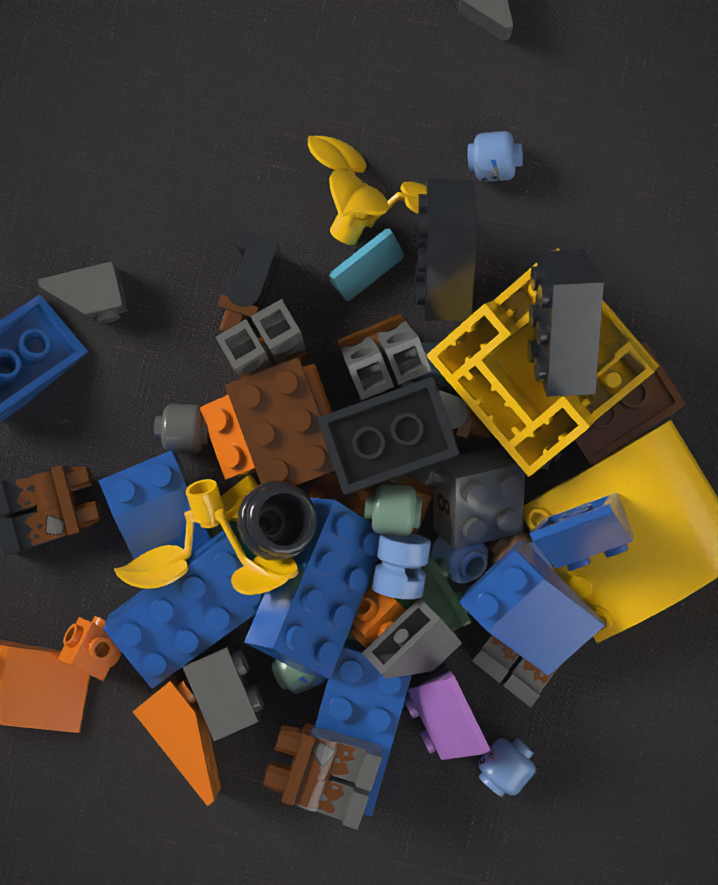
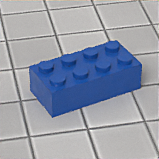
(313, 612)
(177, 622)
(363, 705)

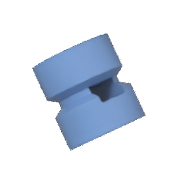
(401, 566)

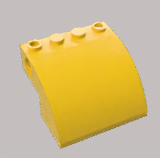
(492, 374)
(671, 521)

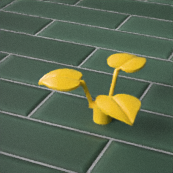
(356, 201)
(209, 509)

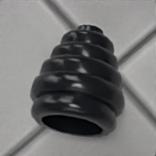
(289, 520)

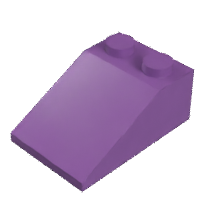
(446, 716)

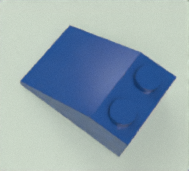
(33, 353)
(151, 504)
(584, 532)
(531, 609)

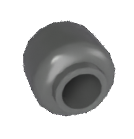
(182, 428)

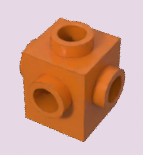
(374, 616)
(89, 648)

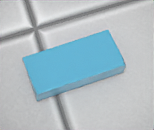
(366, 265)

